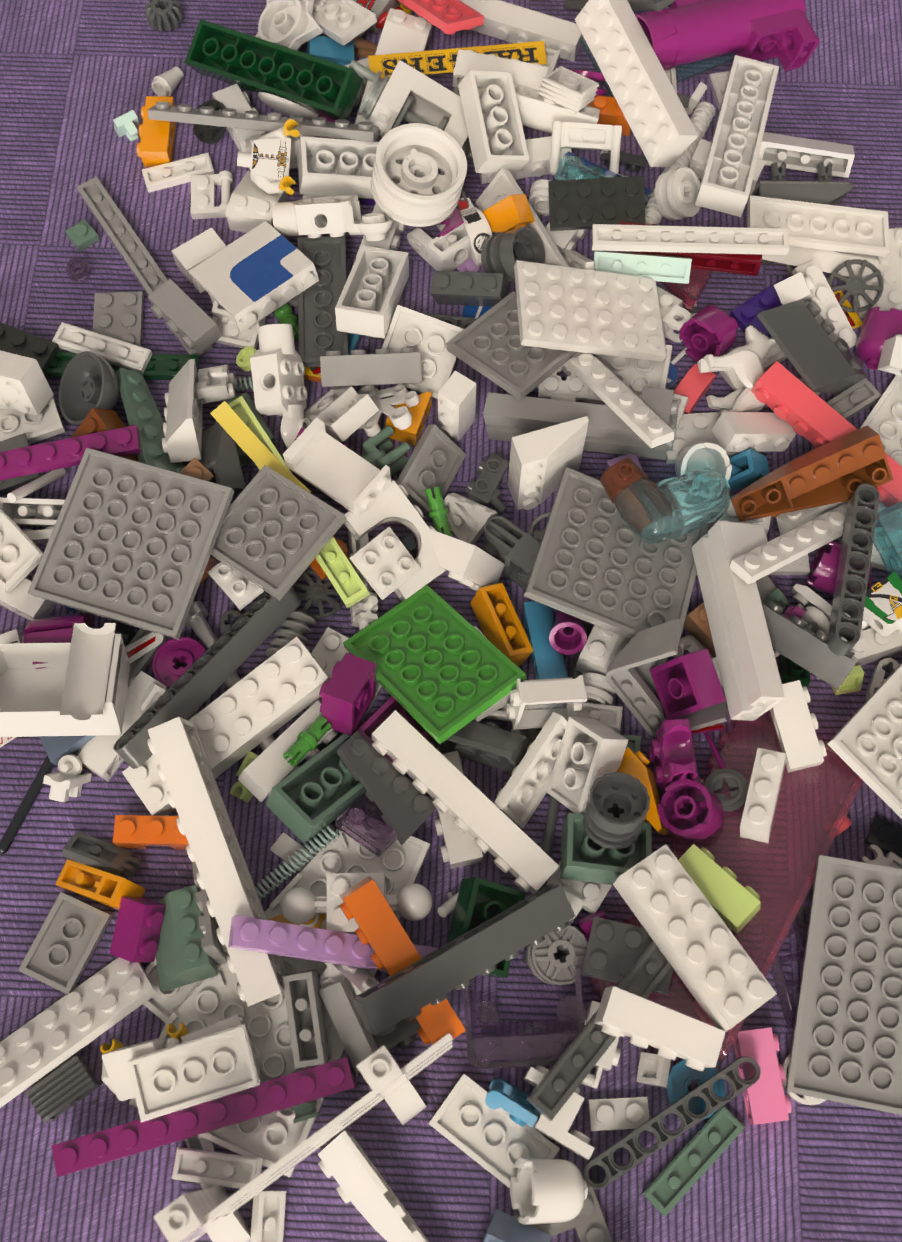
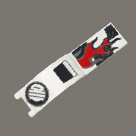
(474, 225)

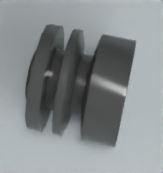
(503, 249)
(616, 810)

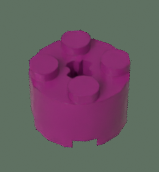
(708, 333)
(677, 803)

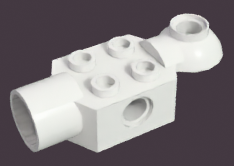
(329, 215)
(280, 379)

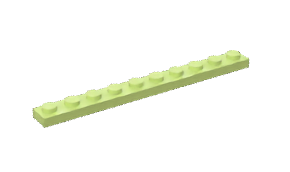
(331, 557)

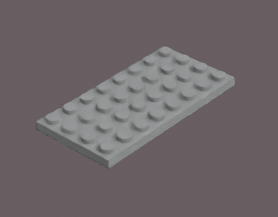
(851, 989)

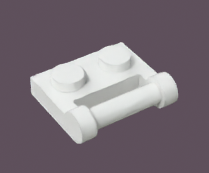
(204, 195)

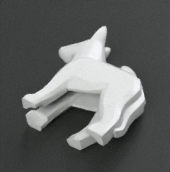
(743, 369)

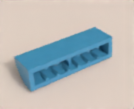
(538, 623)

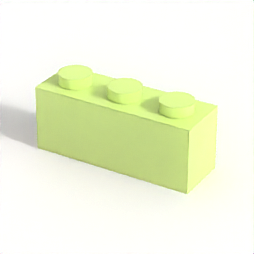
(728, 897)

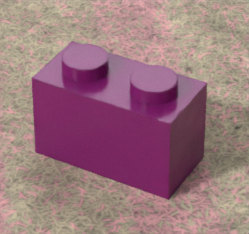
(137, 929)

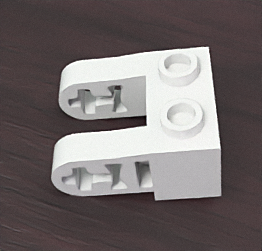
(442, 252)

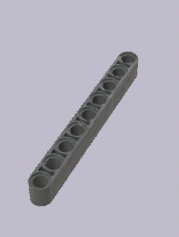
(207, 672)

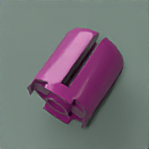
(54, 629)

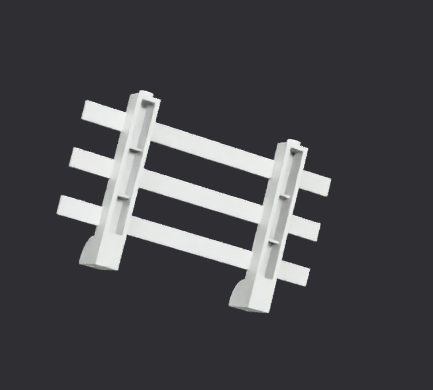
(217, 1213)

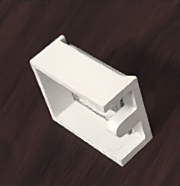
(536, 700)

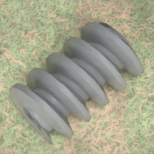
(290, 628)

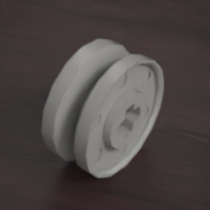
(560, 970)

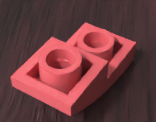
(694, 386)

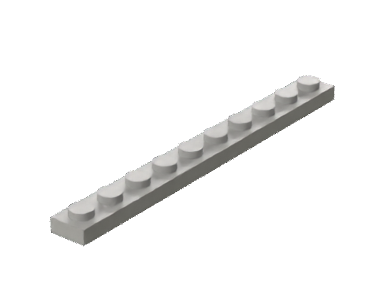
(252, 120)
(125, 240)

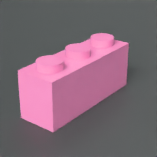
(765, 1099)

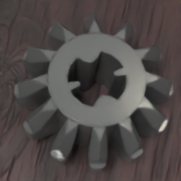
(163, 14)

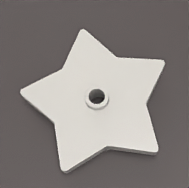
(288, 23)

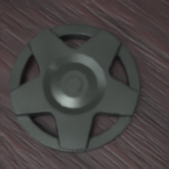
(207, 130)

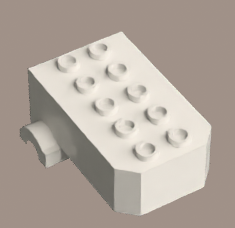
(76, 692)

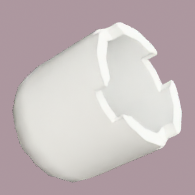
(703, 456)
(547, 1190)

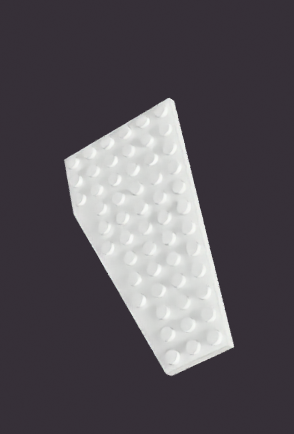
(267, 1022)

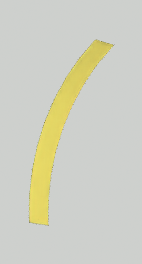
(250, 443)

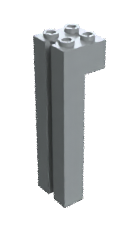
(605, 430)

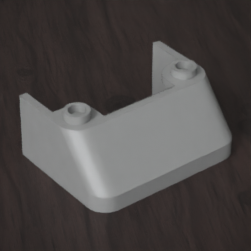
(634, 685)

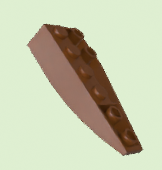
(817, 478)

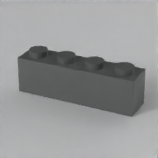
(806, 647)

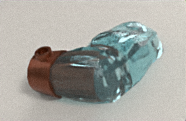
(671, 506)

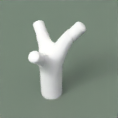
(448, 906)

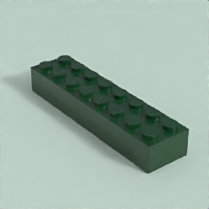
(273, 69)

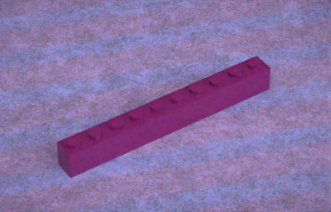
(203, 1118)

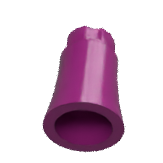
(567, 634)

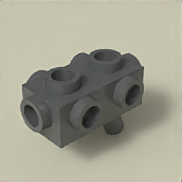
(485, 488)

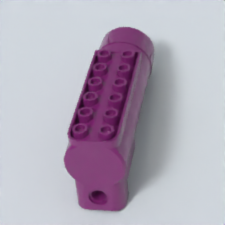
(748, 28)

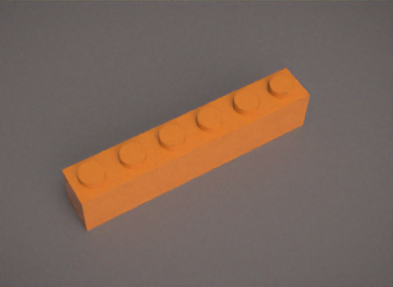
(394, 952)

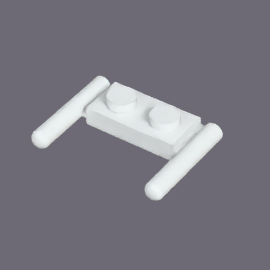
(585, 137)

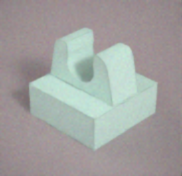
(127, 125)

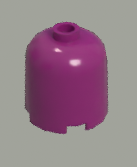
(874, 331)
(826, 567)

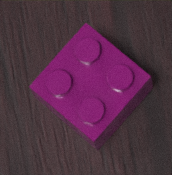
(687, 684)
(348, 693)

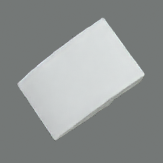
(342, 411)

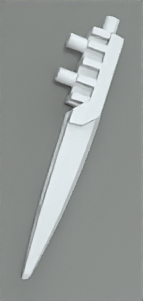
(363, 611)

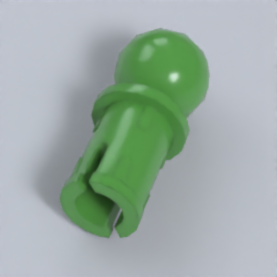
(285, 316)

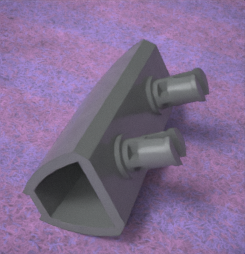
(820, 191)

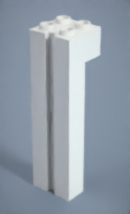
(737, 620)

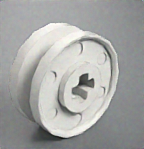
(677, 193)

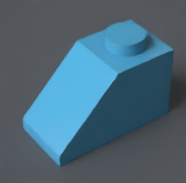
(747, 469)

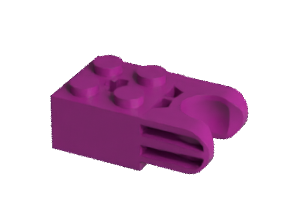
(672, 754)

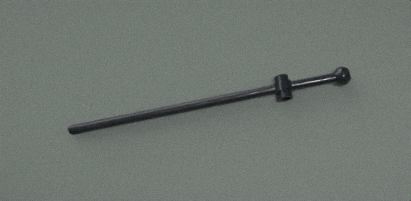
(47, 766)

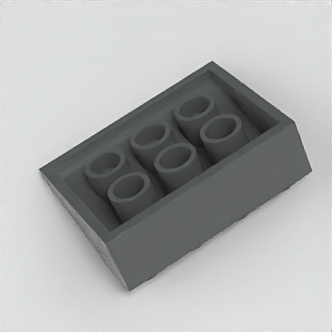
(813, 346)

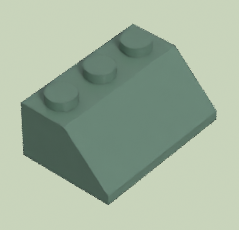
(179, 946)

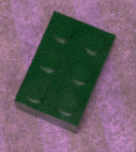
(477, 903)

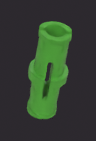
(438, 511)
(307, 741)

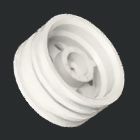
(414, 189)

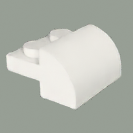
(230, 332)

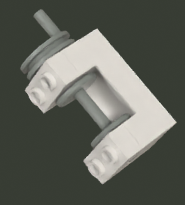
(411, 98)

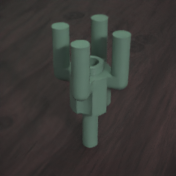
(377, 455)

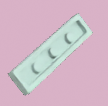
(645, 265)

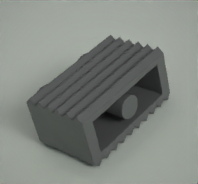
(62, 1088)

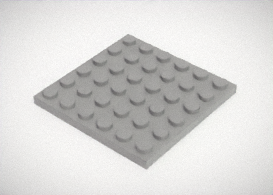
(131, 543)
(603, 570)

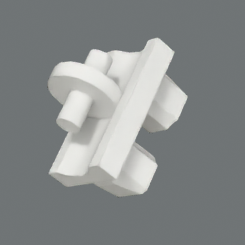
(67, 780)

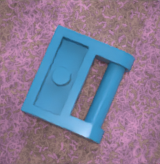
(512, 1100)

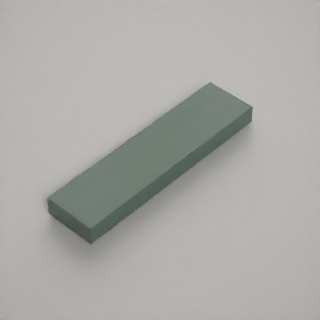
(693, 1160)

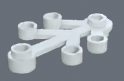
(399, 416)

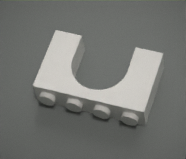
(395, 507)

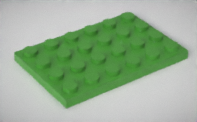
(435, 663)

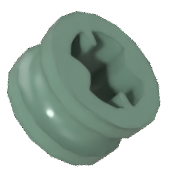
(305, 1111)

